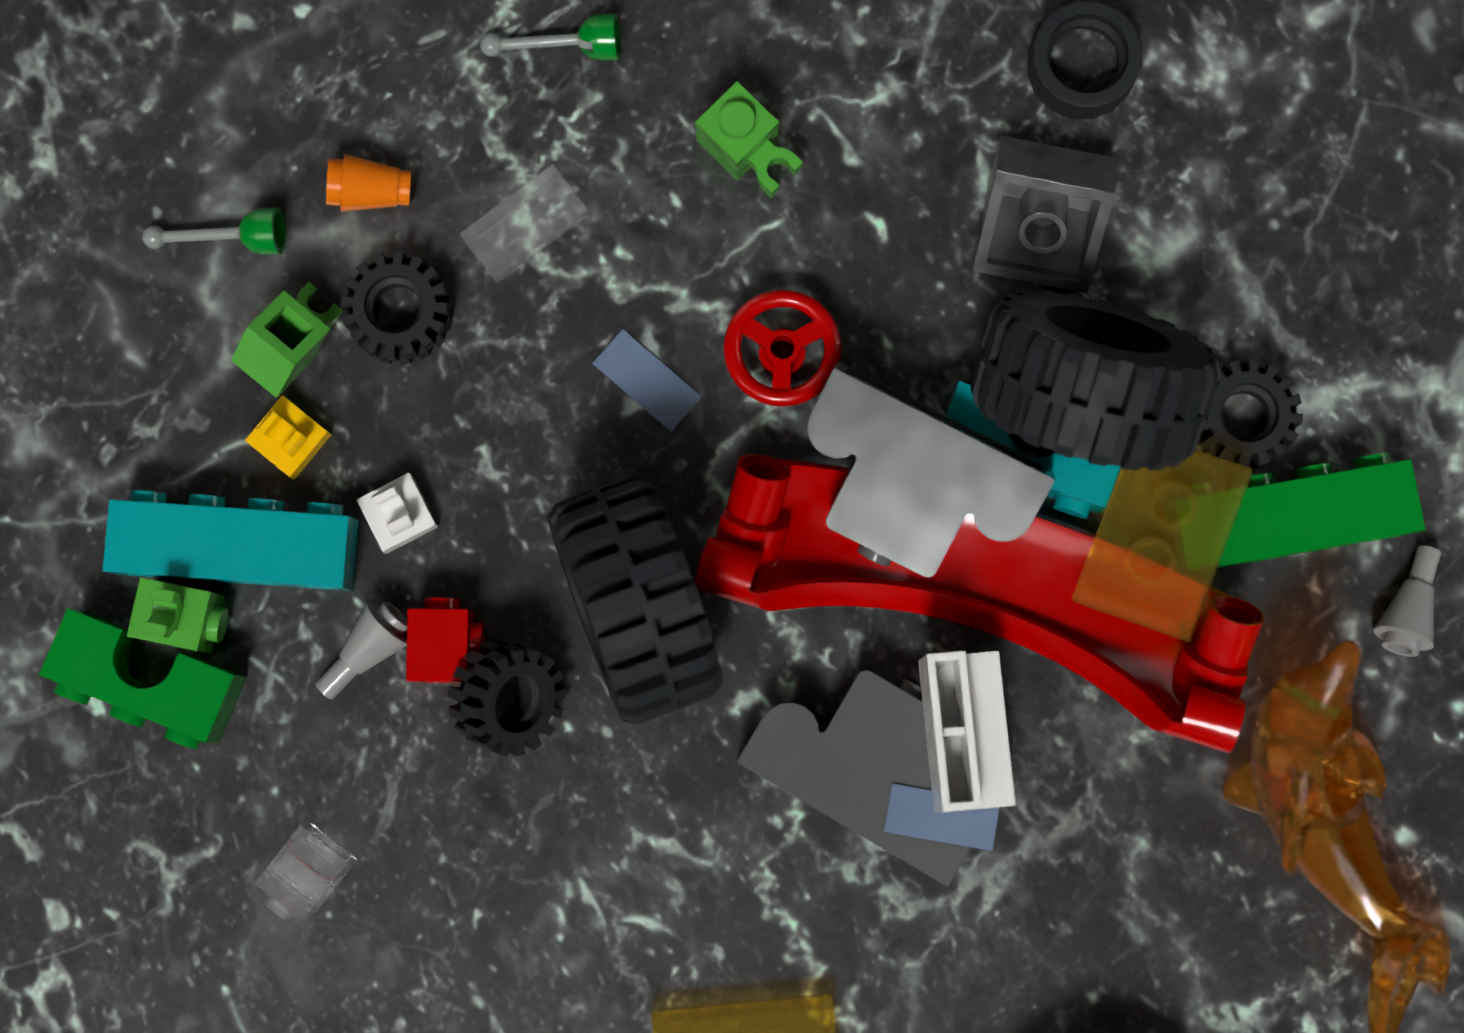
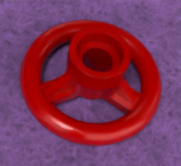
(781, 369)

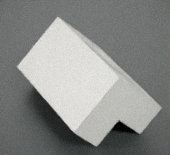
(966, 731)

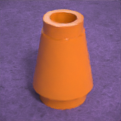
(365, 184)

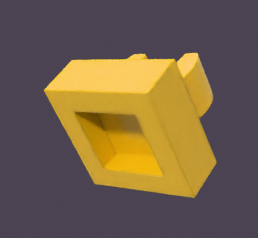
(288, 437)

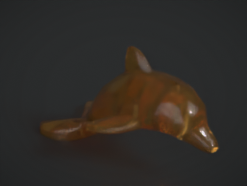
(1310, 789)

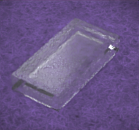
(524, 223)

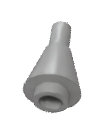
(1409, 618)
(374, 638)

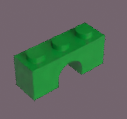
(94, 661)

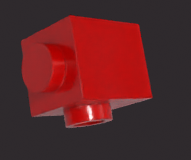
(440, 640)

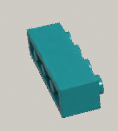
(231, 543)

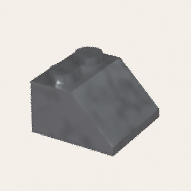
(1045, 214)

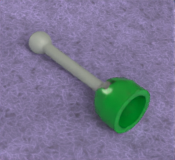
(597, 38)
(259, 231)

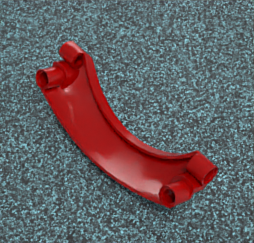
(783, 556)

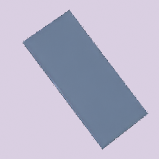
(647, 380)
(913, 815)

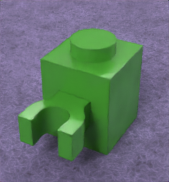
(743, 137)
(284, 340)
(178, 616)

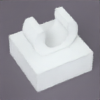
(397, 513)

